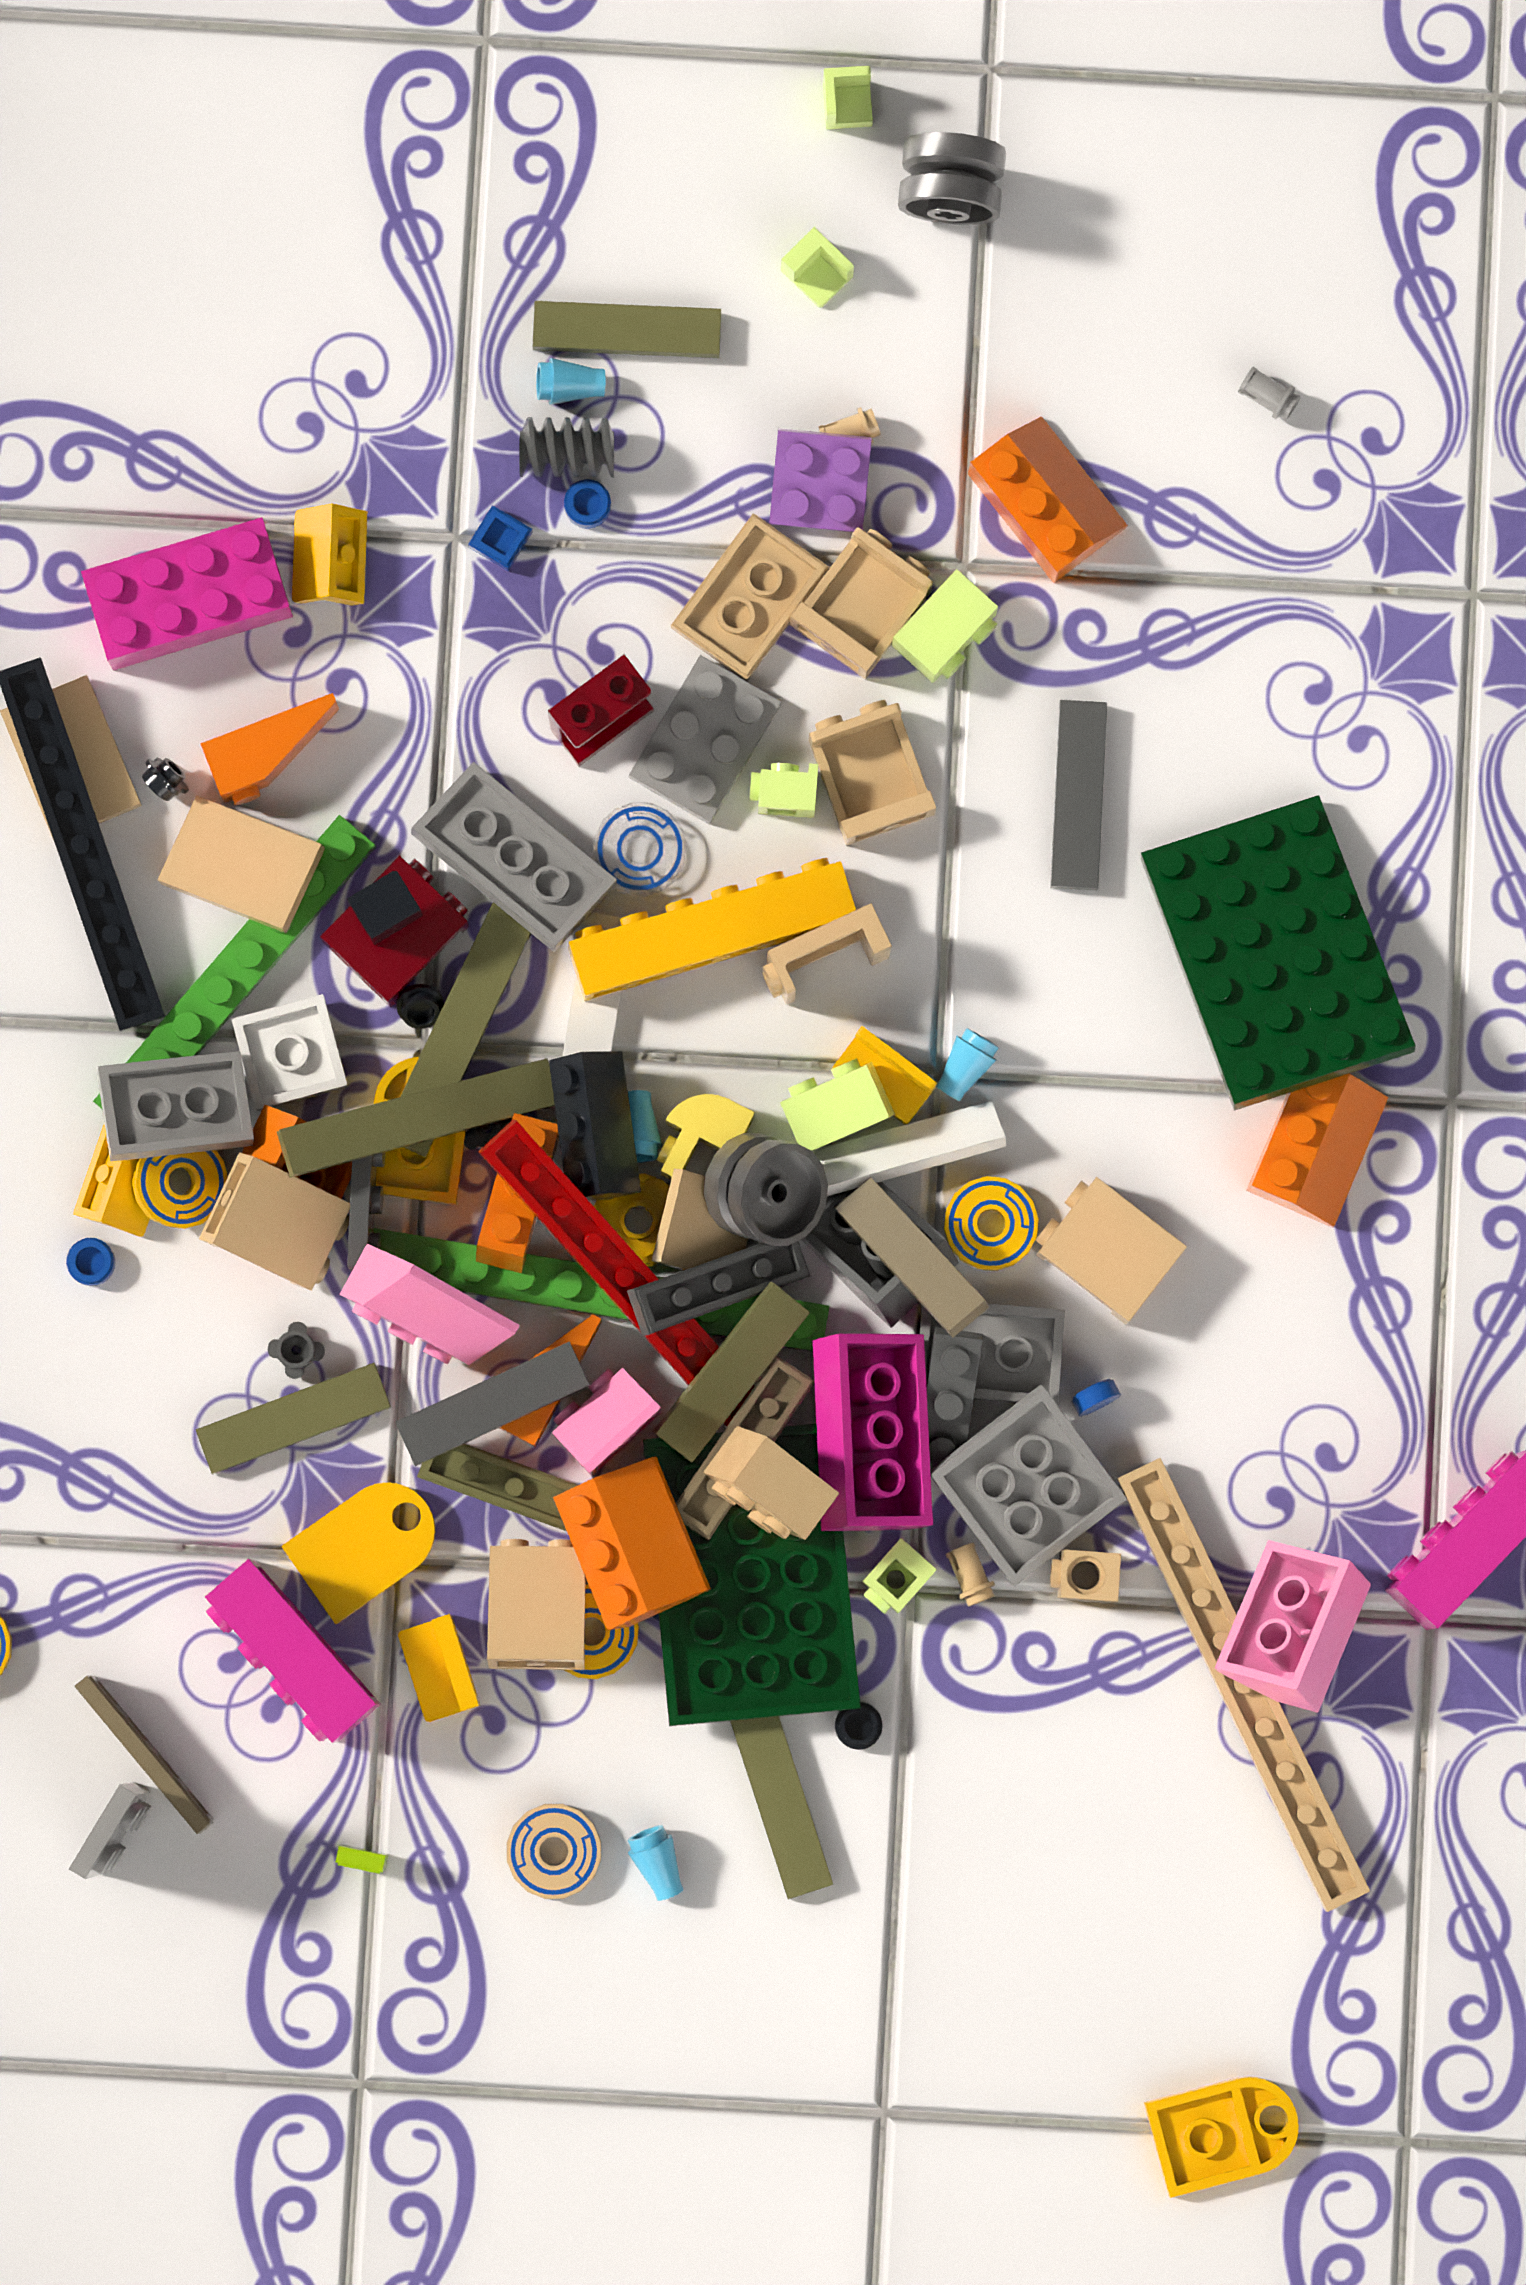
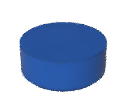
(587, 503)
(90, 1261)
(1095, 1397)

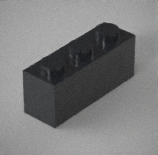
(595, 1124)

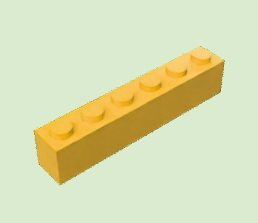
(710, 930)

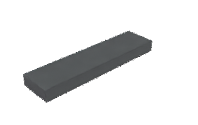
(1078, 795)
(715, 1285)
(492, 1403)

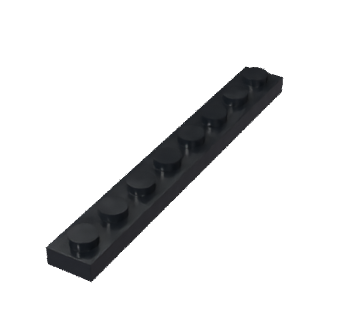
(80, 844)

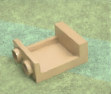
(863, 601)
(870, 772)
(856, 926)
(276, 1221)
(1109, 1248)
(536, 1606)

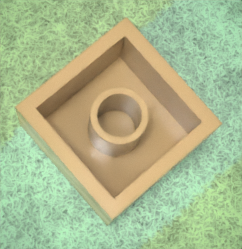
(770, 1483)

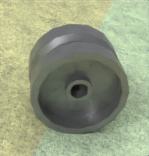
(952, 178)
(765, 1189)

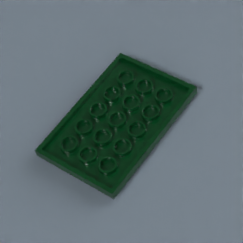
(1277, 952)
(776, 1618)

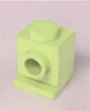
(785, 790)
(910, 1564)

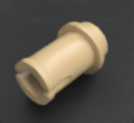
(858, 424)
(970, 1575)

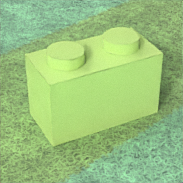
(945, 627)
(837, 1106)

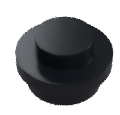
(419, 1005)
(859, 1727)

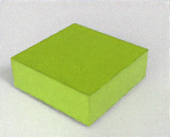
(361, 1859)

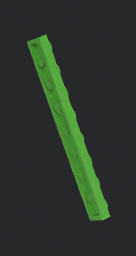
(252, 955)

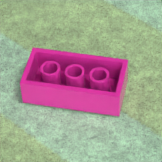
(186, 594)
(873, 1431)
(1467, 1548)
(292, 1651)

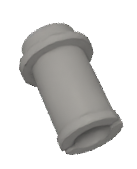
(1269, 394)

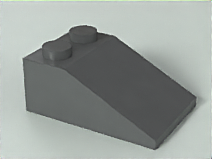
(860, 1267)

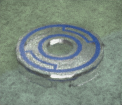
(660, 829)

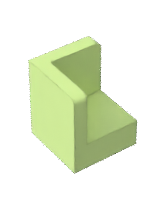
(847, 97)
(817, 267)

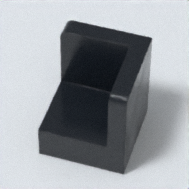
(385, 907)

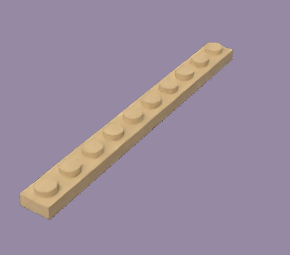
(1256, 1716)

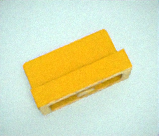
(329, 554)
(902, 1081)
(109, 1193)
(438, 1668)

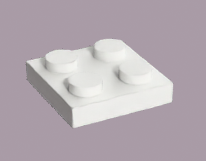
(289, 1052)

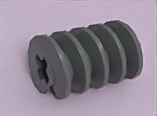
(566, 447)

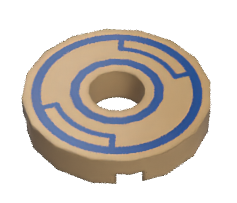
(553, 1880)

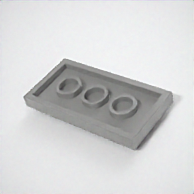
(513, 856)

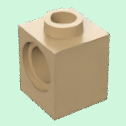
(1107, 1569)

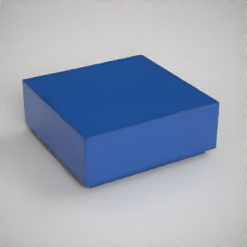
(500, 538)

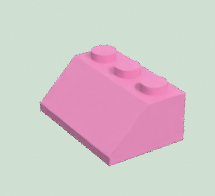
(424, 1308)
(1294, 1625)

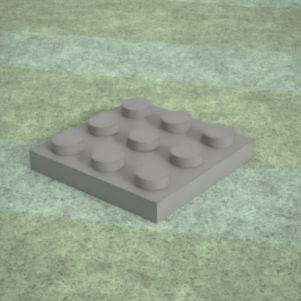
(1027, 1485)

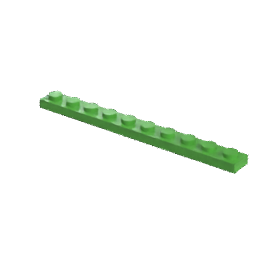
(559, 1285)

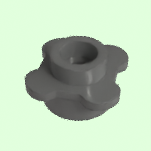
(282, 1350)

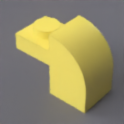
(704, 1120)

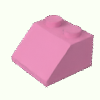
(606, 1420)

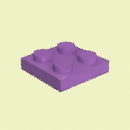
(820, 480)

